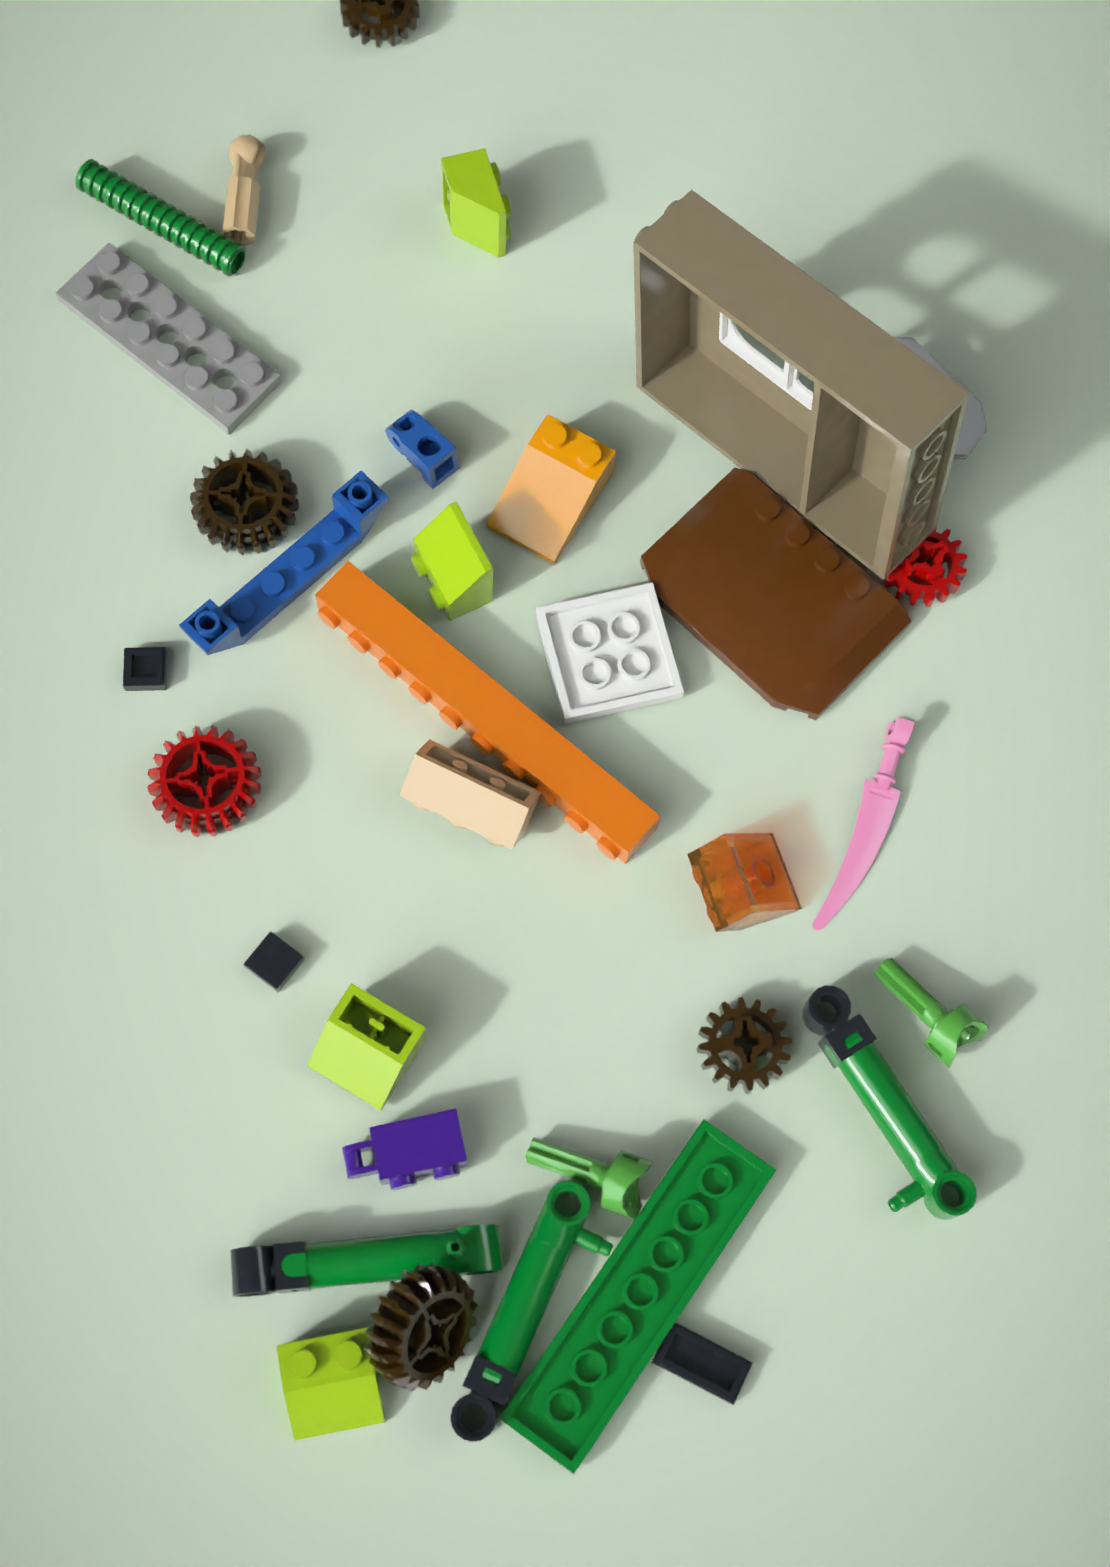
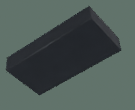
(702, 1363)

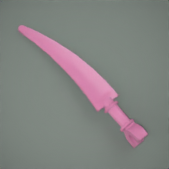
(872, 822)

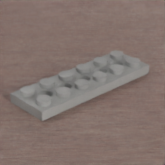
(169, 361)

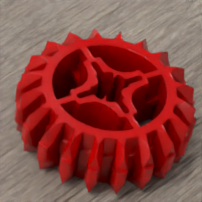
(189, 781)

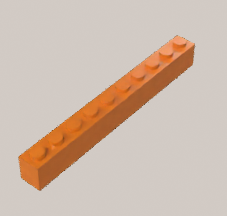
(486, 712)

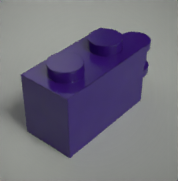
(410, 1150)

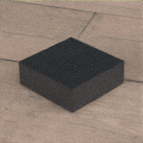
(145, 669)
(274, 961)

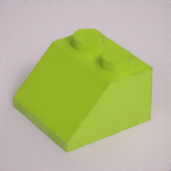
(453, 564)
(330, 1384)

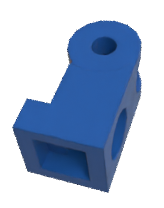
(424, 447)

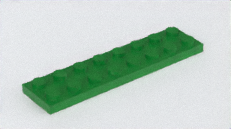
(637, 1296)

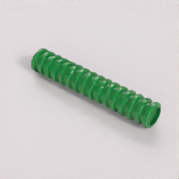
(160, 217)

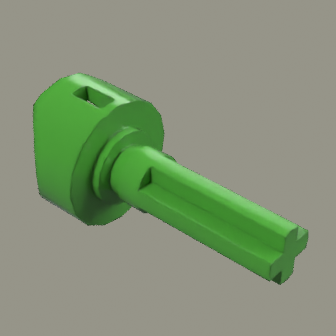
(948, 1028)
(617, 1180)

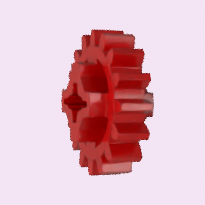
(927, 581)

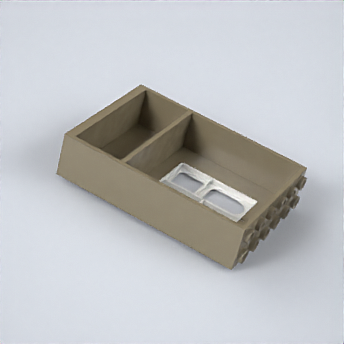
(852, 457)

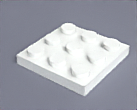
(609, 653)

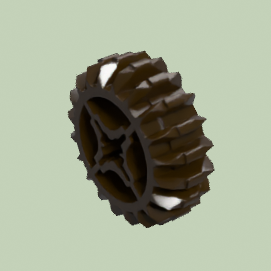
(215, 494)
(421, 1326)

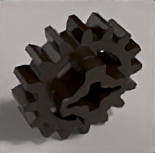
(379, 19)
(762, 1044)

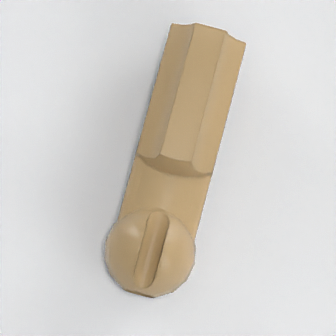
(243, 190)

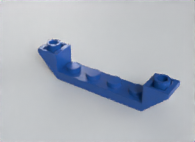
(291, 573)

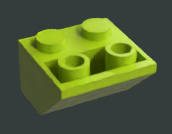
(474, 202)
(366, 1047)

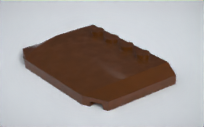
(772, 596)

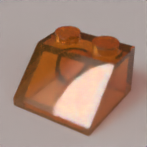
(743, 880)

